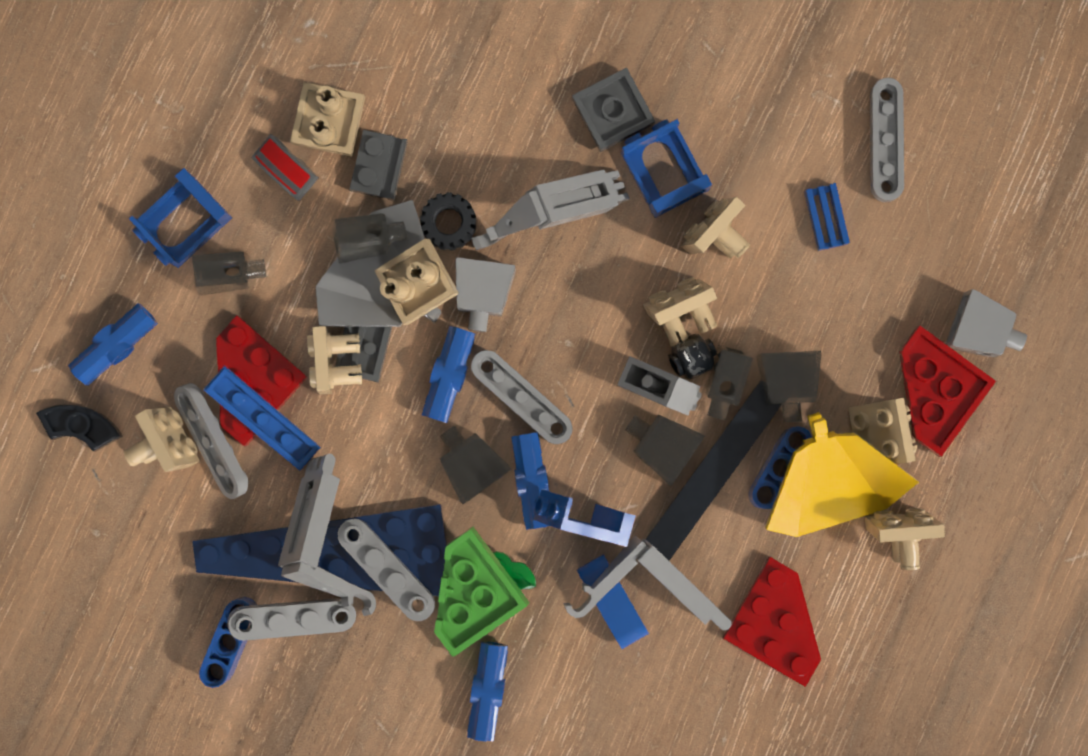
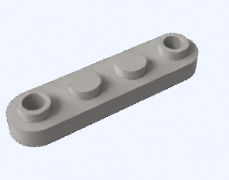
(887, 140)
(521, 397)
(211, 441)
(386, 569)
(290, 619)

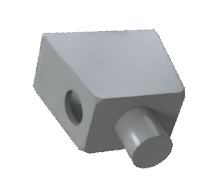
(482, 289)
(984, 327)

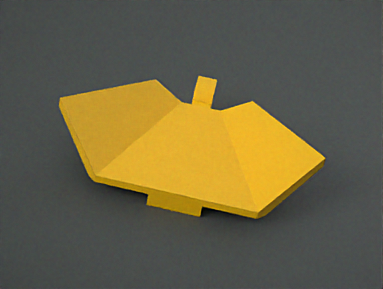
(834, 482)

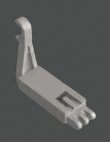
(558, 204)
(307, 535)
(662, 571)

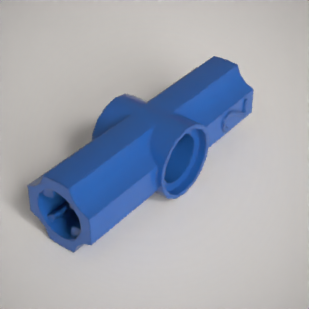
(112, 344)
(448, 374)
(529, 475)
(487, 691)

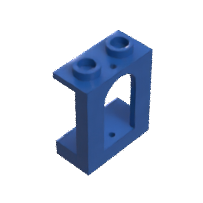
(671, 137)
(148, 222)
(605, 523)

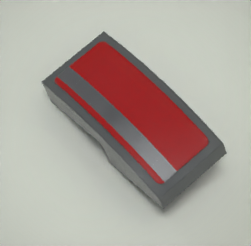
(284, 167)

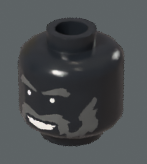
(692, 356)

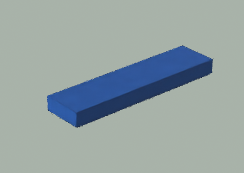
(261, 417)

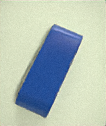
(766, 475)
(615, 606)
(218, 653)

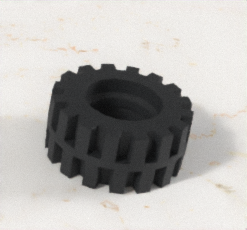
(445, 202)

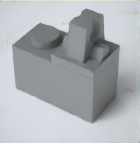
(660, 386)

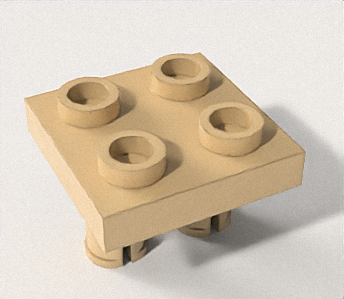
(327, 119)
(717, 230)
(416, 282)
(689, 296)
(322, 346)
(885, 428)
(163, 441)
(904, 533)

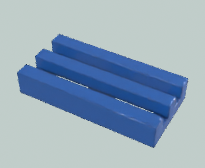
(838, 213)

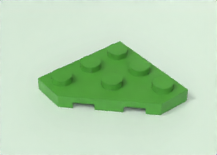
(473, 593)

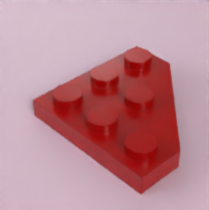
(258, 366)
(939, 389)
(776, 624)

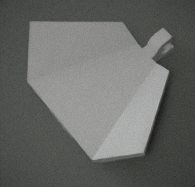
(351, 290)

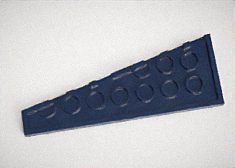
(412, 535)

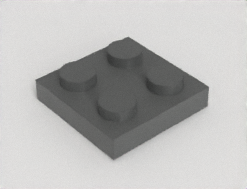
(613, 109)

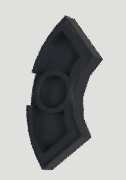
(81, 423)

